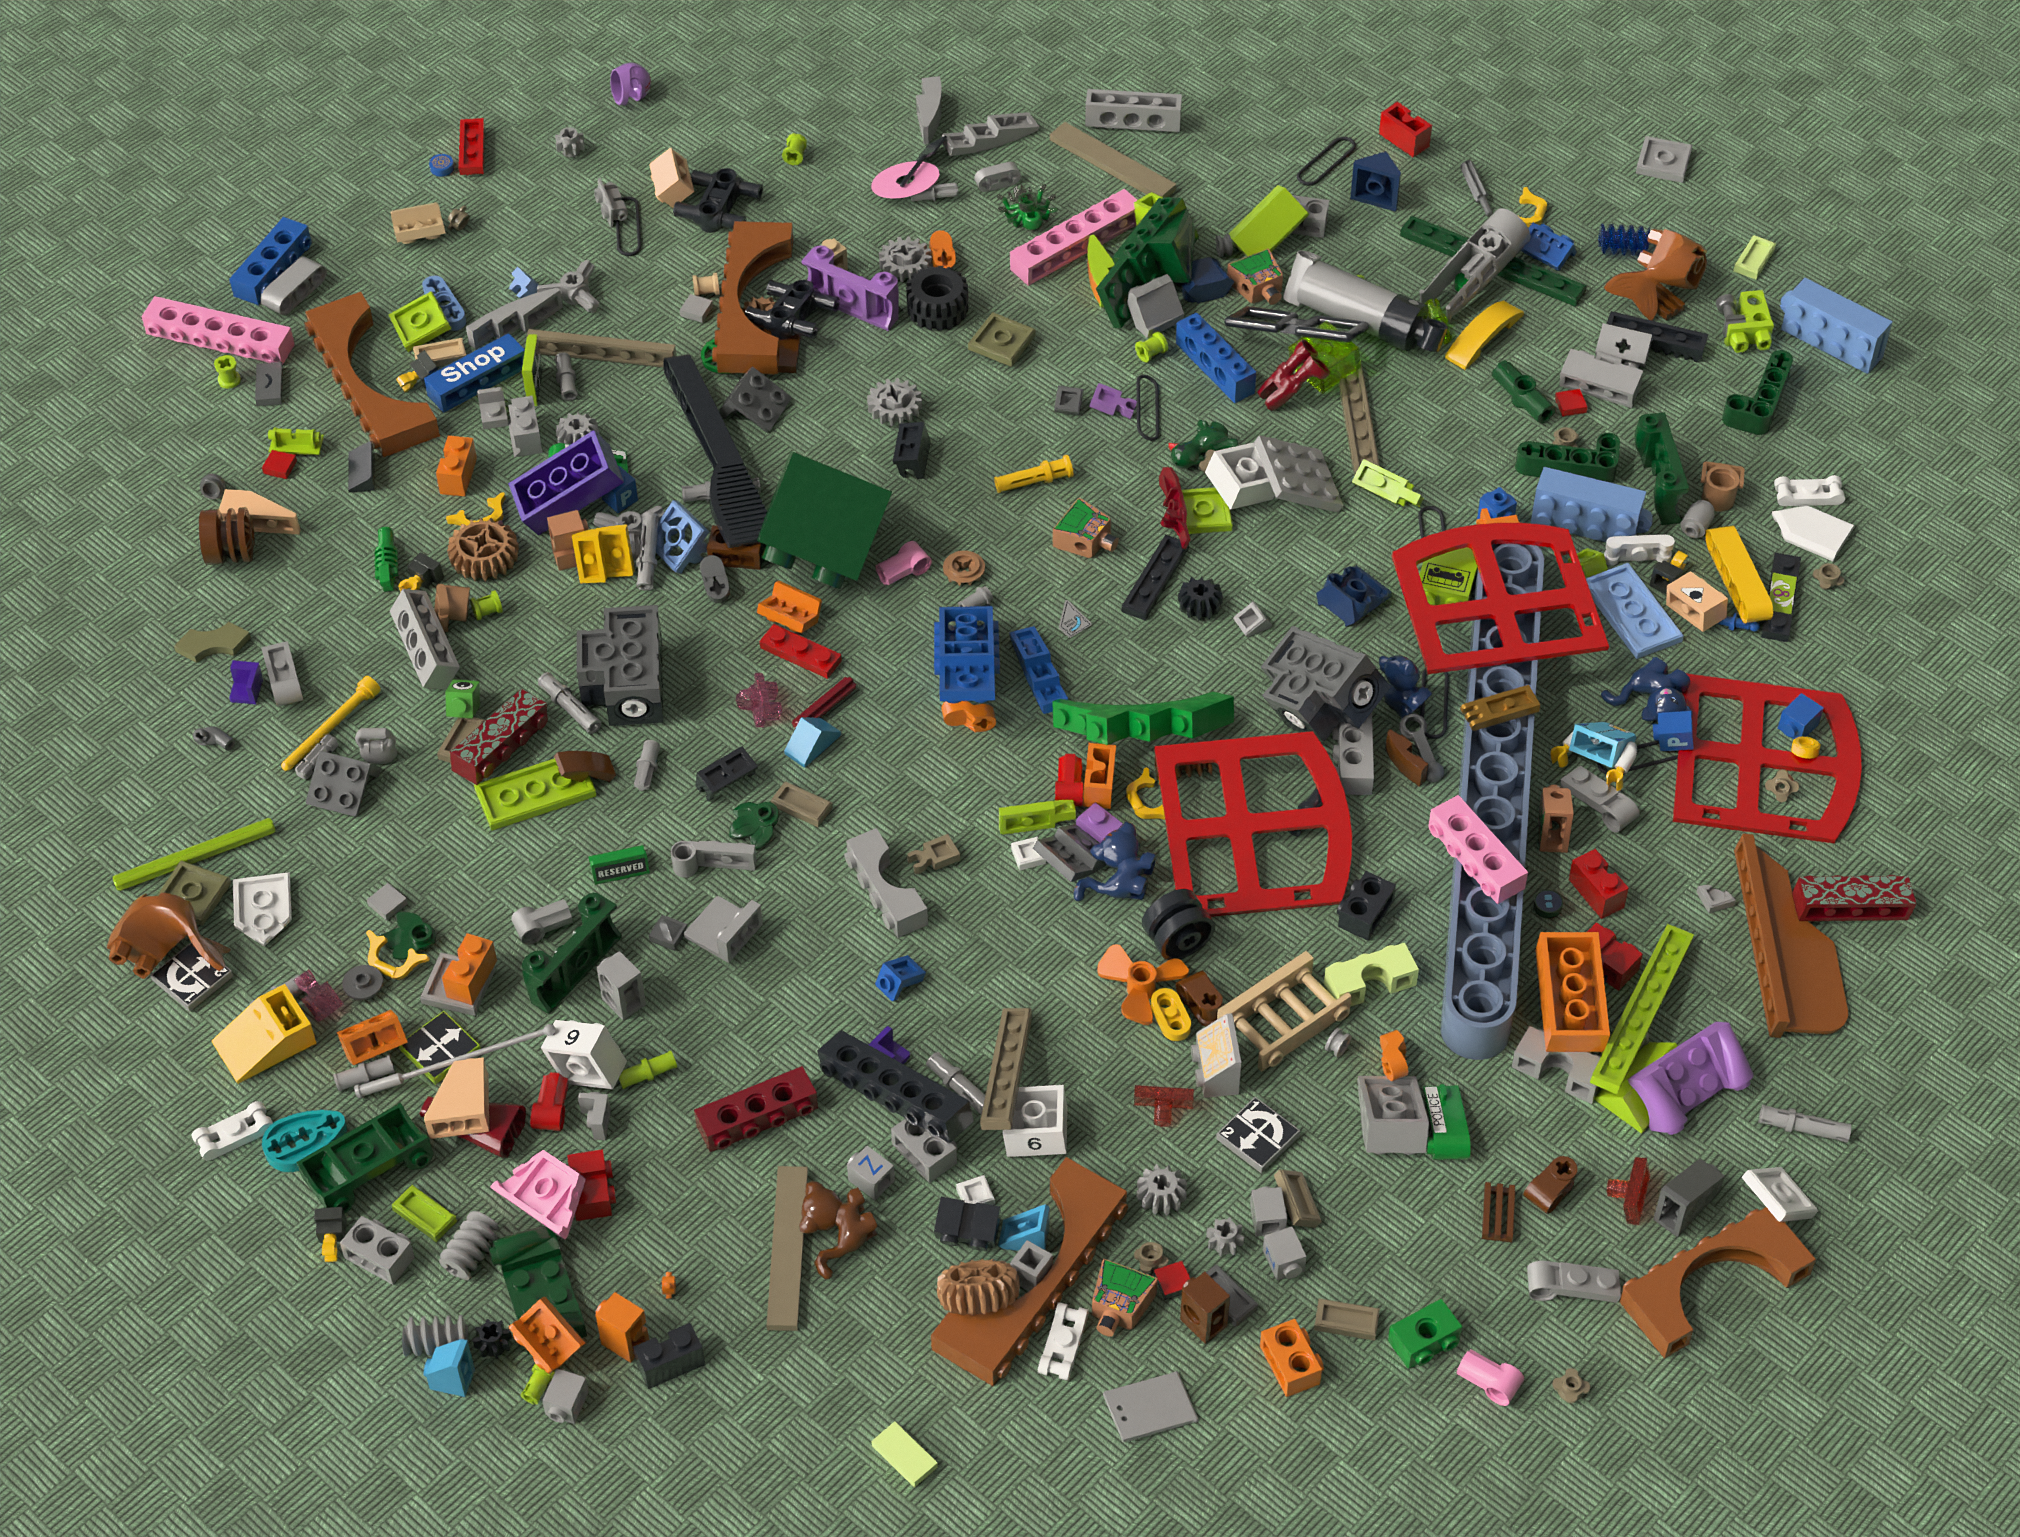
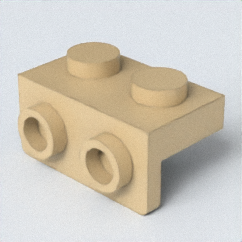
(417, 223)

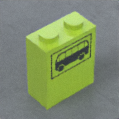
(1449, 577)

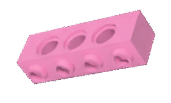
(1477, 849)

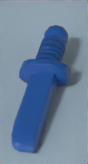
(1737, 622)

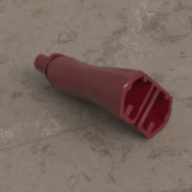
(505, 1122)

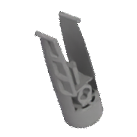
(1489, 251)

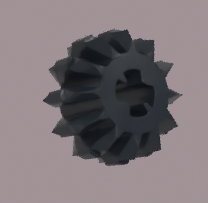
(1200, 598)

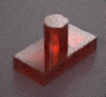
(1163, 1101)
(1633, 1190)

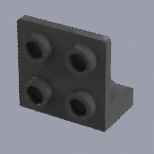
(756, 399)
(340, 783)

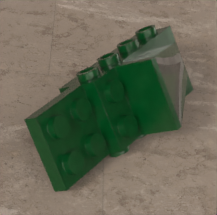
(1155, 248)

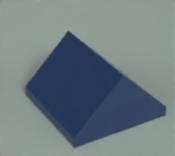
(1376, 181)

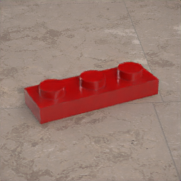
(471, 146)
(800, 651)

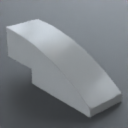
(929, 107)

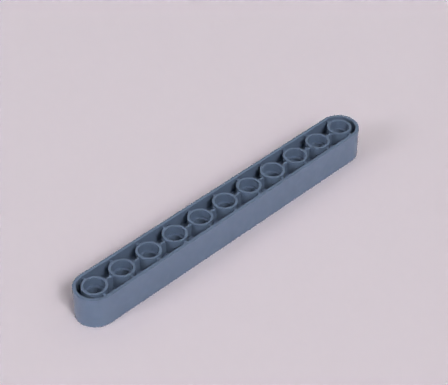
(1496, 786)

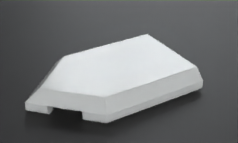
(1813, 530)
(262, 905)

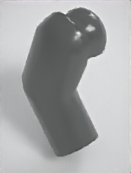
(213, 735)

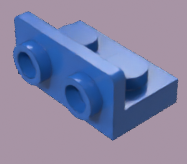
(1548, 246)

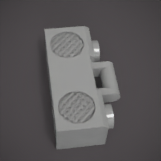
(1601, 377)

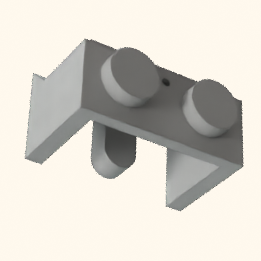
(524, 427)

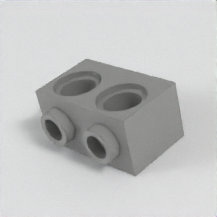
(1316, 222)
(621, 985)
(919, 1150)
(373, 1255)

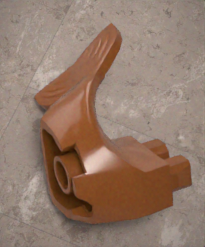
(1674, 262)
(153, 928)

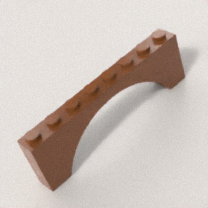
(738, 339)
(390, 422)
(991, 1341)

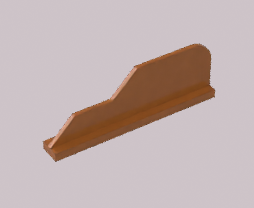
(1792, 957)

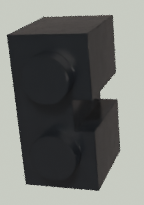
(967, 1223)
(669, 1358)

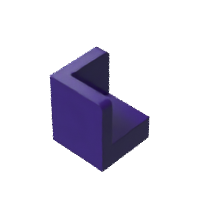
(247, 682)
(886, 1045)

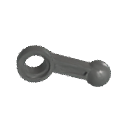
(1435, 769)

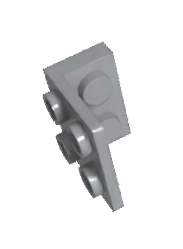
(725, 927)

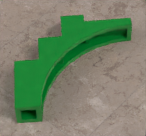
(1145, 721)

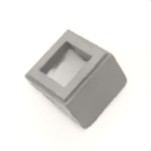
(1252, 620)

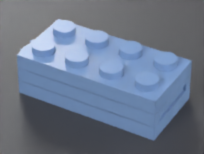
(1835, 325)
(1589, 506)

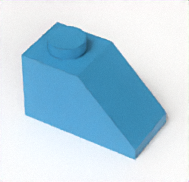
(450, 1368)

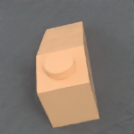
(263, 513)

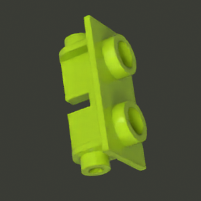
(301, 442)

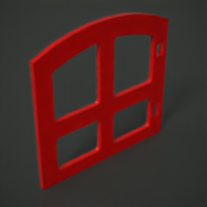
(1498, 604)
(1752, 756)
(1241, 825)

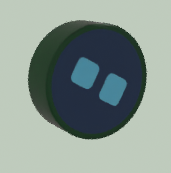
(1548, 904)

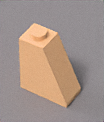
(461, 1101)

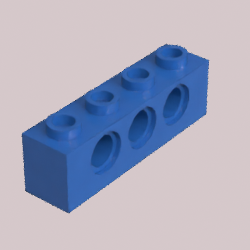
(270, 259)
(1215, 357)

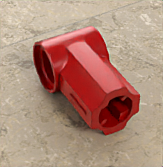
(1069, 779)
(550, 1108)

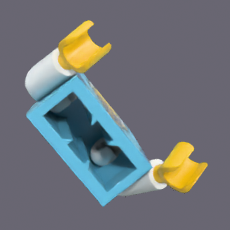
(1602, 744)

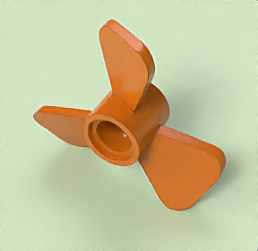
(1119, 967)

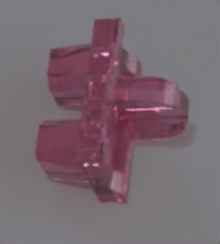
(759, 703)

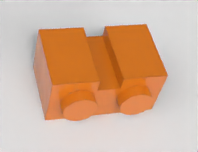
(457, 466)
(1099, 775)
(468, 975)
(621, 1326)

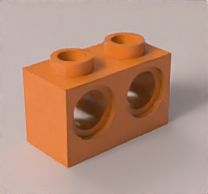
(372, 1037)
(1286, 1358)

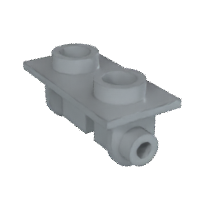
(611, 202)

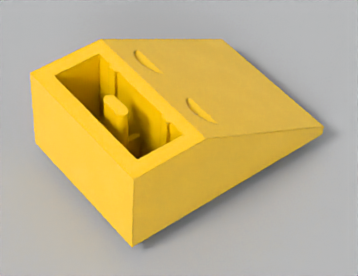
(264, 1034)

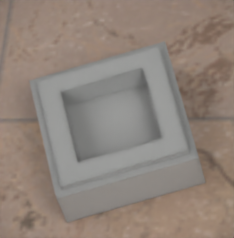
(696, 308)
(387, 901)

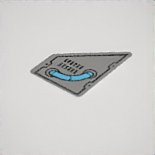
(1072, 620)

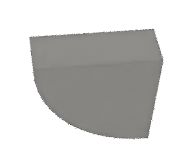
(1714, 899)

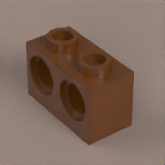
(738, 557)

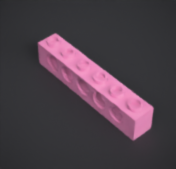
(1071, 238)
(218, 330)

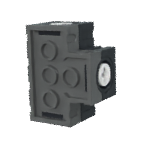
(623, 665)
(1321, 684)

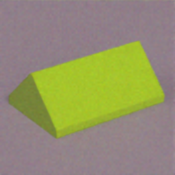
(1268, 222)
(1628, 1103)

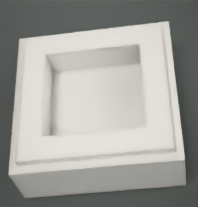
(1025, 855)
(975, 1191)

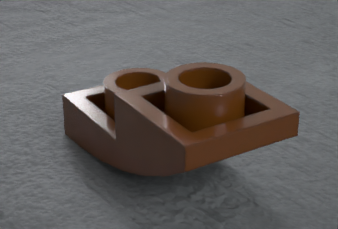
(1400, 752)
(581, 764)

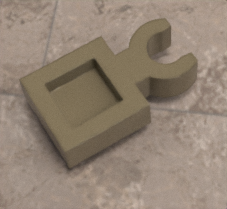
(937, 852)

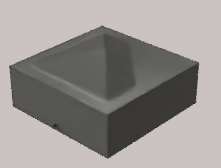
(1068, 400)
(668, 932)

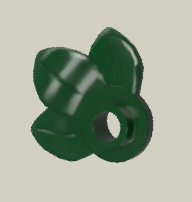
(752, 825)
(407, 935)

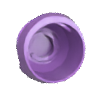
(629, 81)

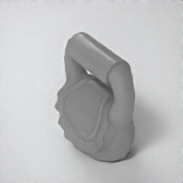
(376, 745)

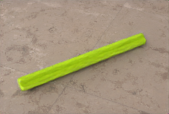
(194, 854)

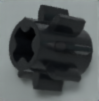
(492, 1339)

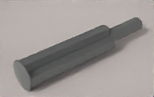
(1476, 185)

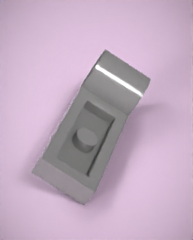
(282, 674)
(1614, 806)
(690, 854)
(1553, 1278)

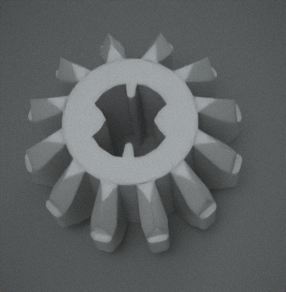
(575, 427)
(1161, 1189)

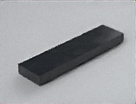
(1154, 578)

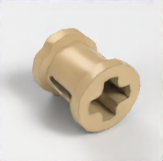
(706, 284)

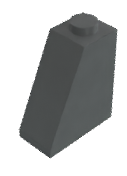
(1687, 1196)

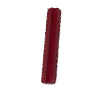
(828, 700)

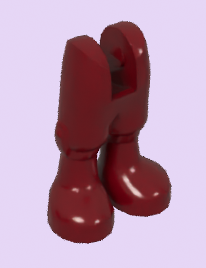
(1284, 383)

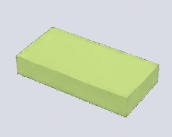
(1754, 257)
(904, 1454)

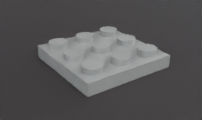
(1298, 474)

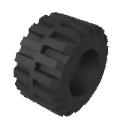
(937, 297)

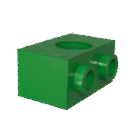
(1432, 1320)

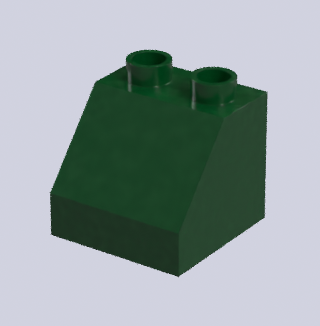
(822, 519)

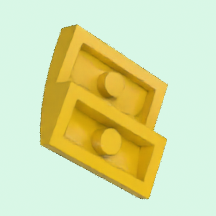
(603, 553)

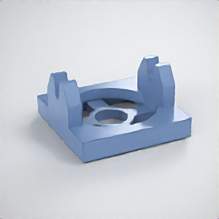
(666, 527)

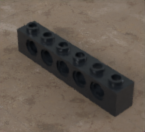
(895, 1086)

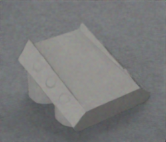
(1155, 306)

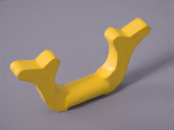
(1540, 203)
(497, 515)
(1135, 801)
(396, 973)

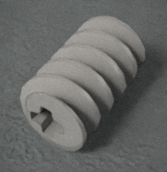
(467, 1245)
(433, 1335)

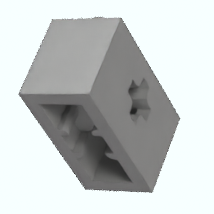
(1637, 342)

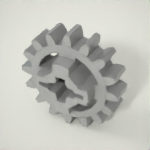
(904, 257)
(894, 402)

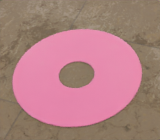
(886, 186)

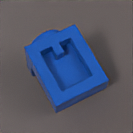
(897, 975)

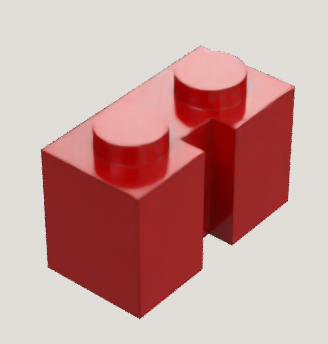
(1404, 131)
(1601, 890)
(1618, 959)
(596, 1194)

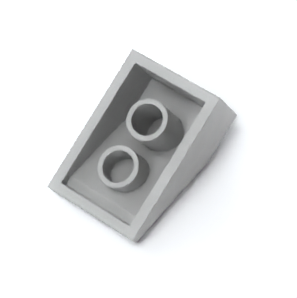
(1392, 1115)

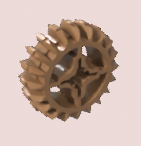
(483, 549)
(978, 1287)

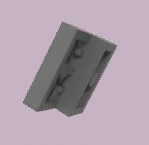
(1070, 852)

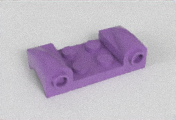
(868, 300)
(1691, 1075)

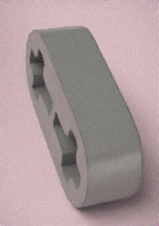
(997, 176)

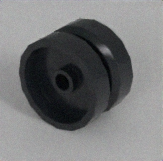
(1178, 924)

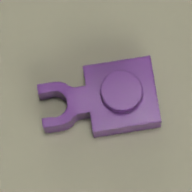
(1109, 400)

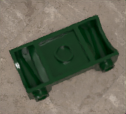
(1658, 451)
(553, 978)
(363, 1155)
(536, 1269)

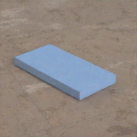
(1633, 611)

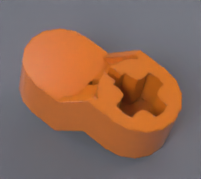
(942, 249)
(975, 717)
(1393, 1055)

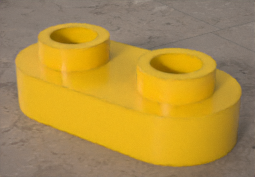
(1172, 1016)

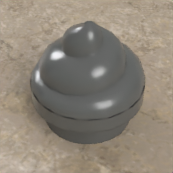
(212, 486)

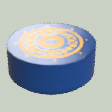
(441, 165)

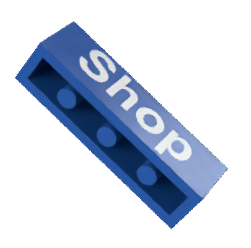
(475, 372)

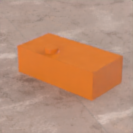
(1572, 992)

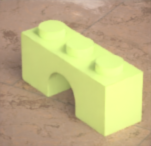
(1390, 965)

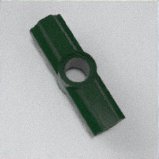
(1523, 391)

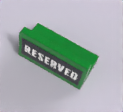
(619, 864)

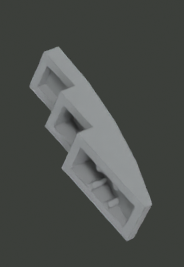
(994, 133)
(521, 314)

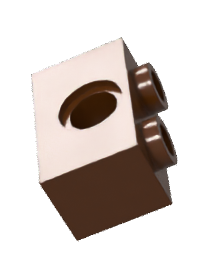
(1204, 1307)

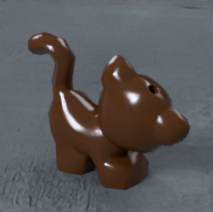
(824, 1210)

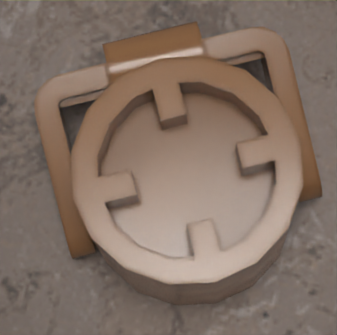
(1721, 484)
(451, 604)

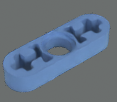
(446, 295)

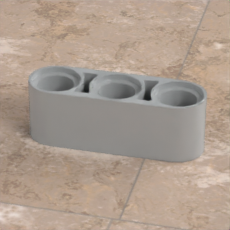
(293, 285)

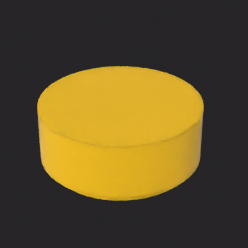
(1805, 747)

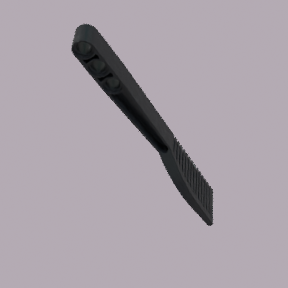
(732, 495)

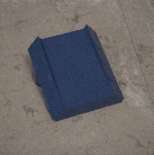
(1207, 281)
(1352, 594)

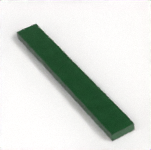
(1515, 271)

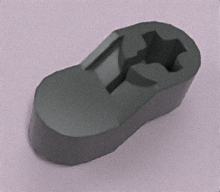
(719, 590)

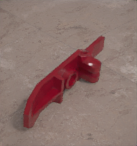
(1176, 514)

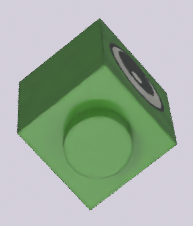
(462, 698)

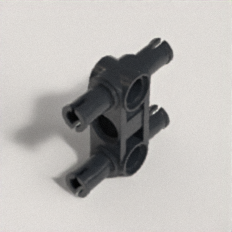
(715, 206)
(792, 309)

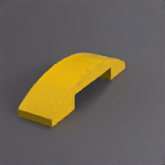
(1481, 331)

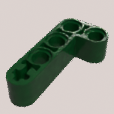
(1757, 413)
(1590, 463)

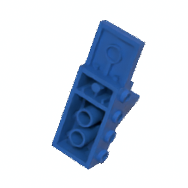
(966, 654)

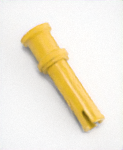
(1045, 472)

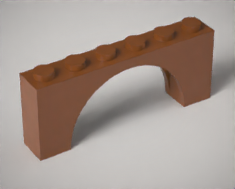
(1756, 1240)

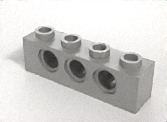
(1133, 110)
(424, 639)
(1354, 757)

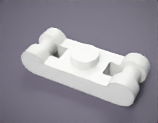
(1809, 491)
(1638, 548)
(232, 1131)
(1063, 1341)

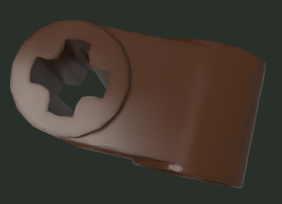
(1200, 997)
(1552, 1184)

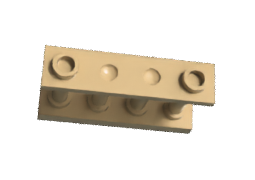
(1278, 986)

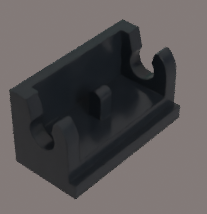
(912, 449)
(725, 772)

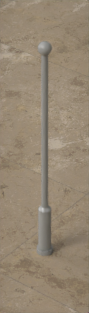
(398, 1078)

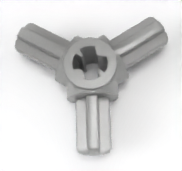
(575, 287)
(632, 520)

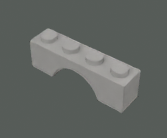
(900, 907)

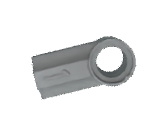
(533, 924)

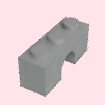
(1533, 1059)

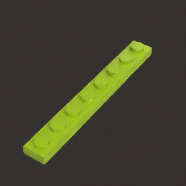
(1641, 1009)

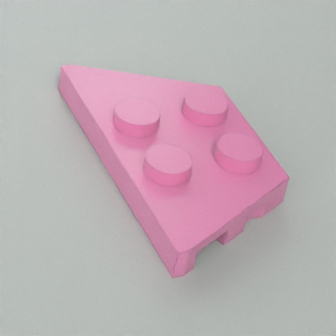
(544, 1191)

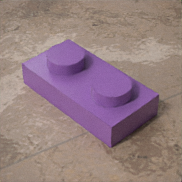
(1097, 822)

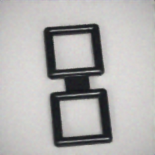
(1290, 324)

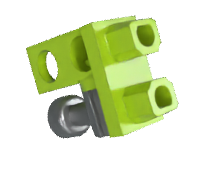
(1750, 326)

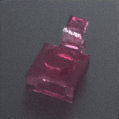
(320, 999)

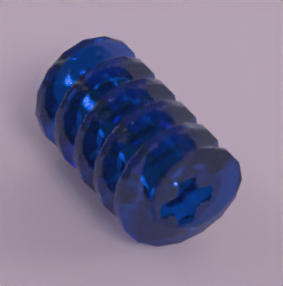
(1623, 240)

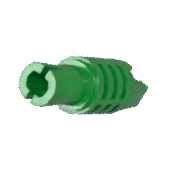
(386, 559)

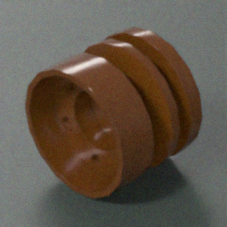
(223, 536)

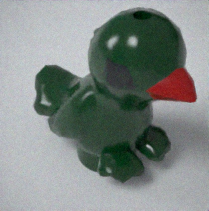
(1208, 437)

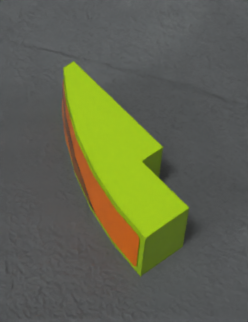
(1098, 265)

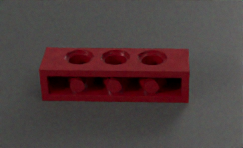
(764, 1096)

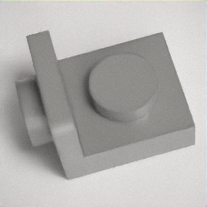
(492, 408)
(598, 1111)

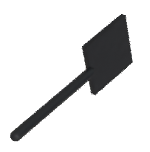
(928, 151)

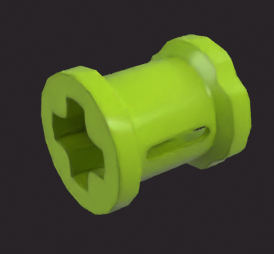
(795, 146)
(1151, 347)
(226, 368)
(486, 605)

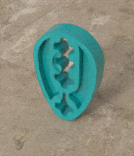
(291, 1128)

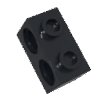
(1369, 907)

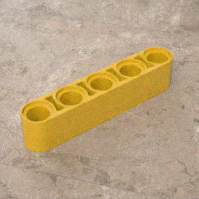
(1739, 574)

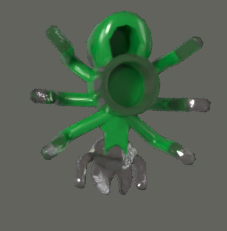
(1027, 207)

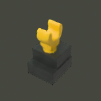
(422, 368)
(1666, 572)
(422, 573)
(330, 1229)

